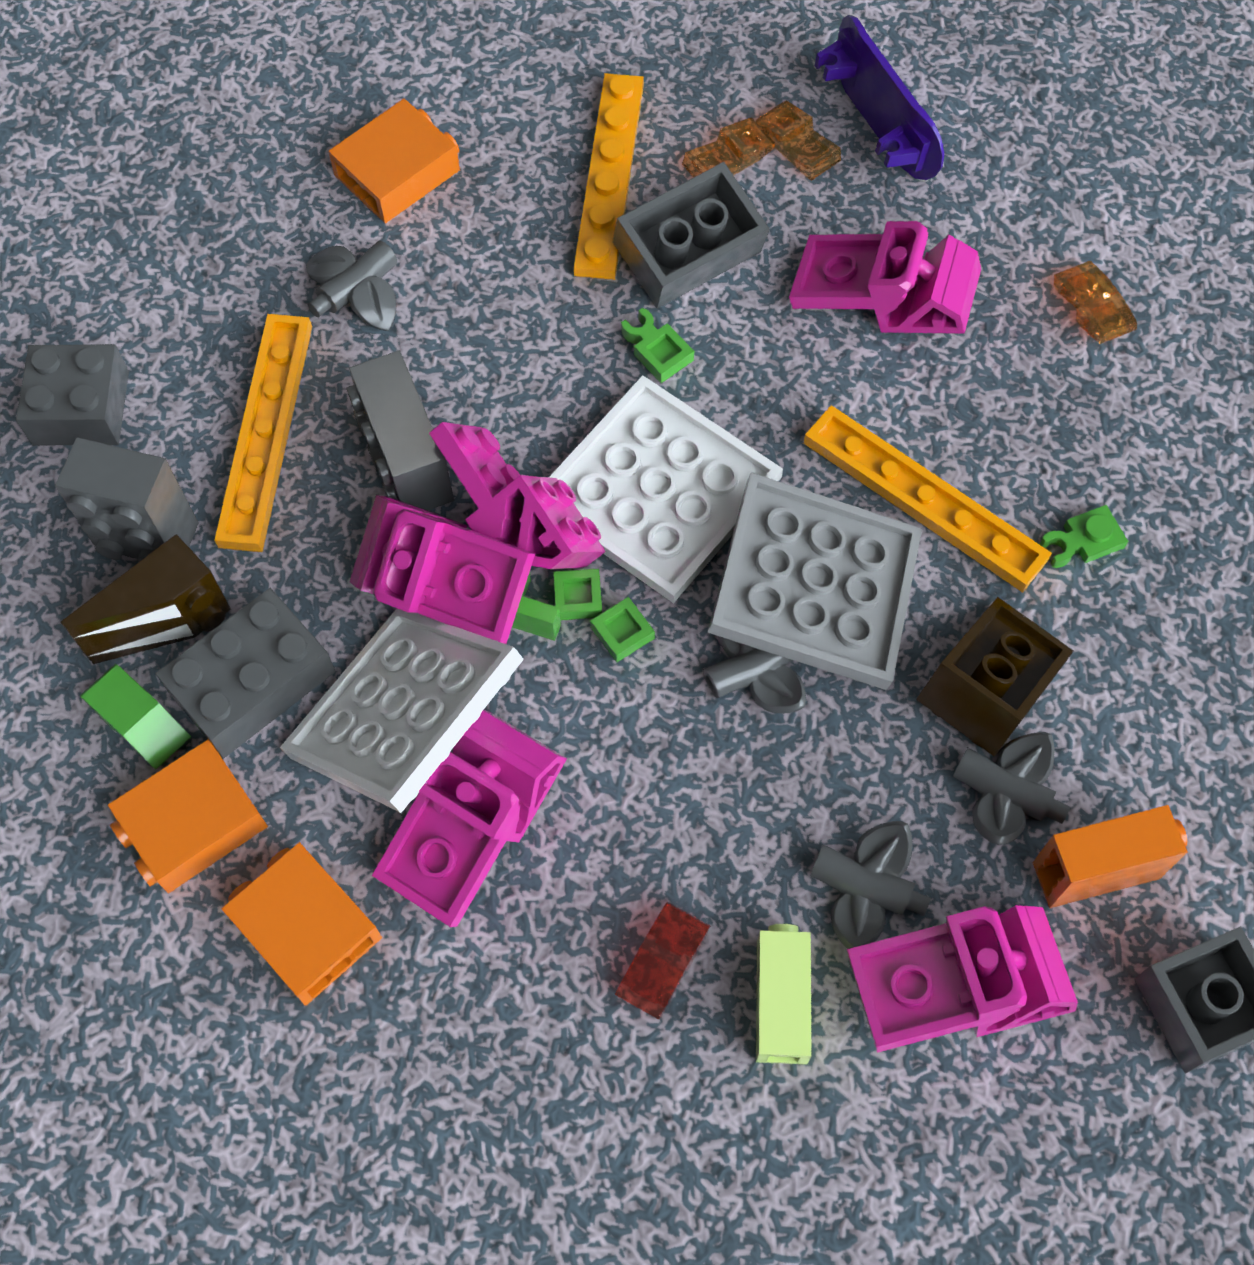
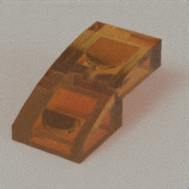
(798, 141)
(736, 145)
(1098, 302)

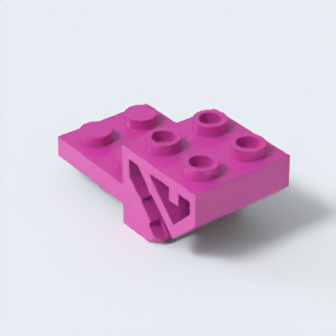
(891, 277)
(518, 508)
(440, 569)
(466, 815)
(961, 976)

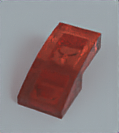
(662, 960)

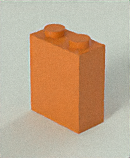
(395, 160)
(185, 818)
(1110, 855)
(301, 922)

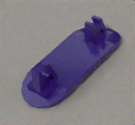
(883, 101)

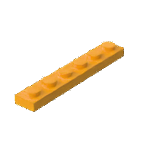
(608, 175)
(263, 434)
(927, 498)

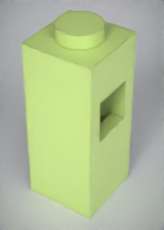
(783, 995)

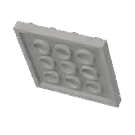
(817, 581)

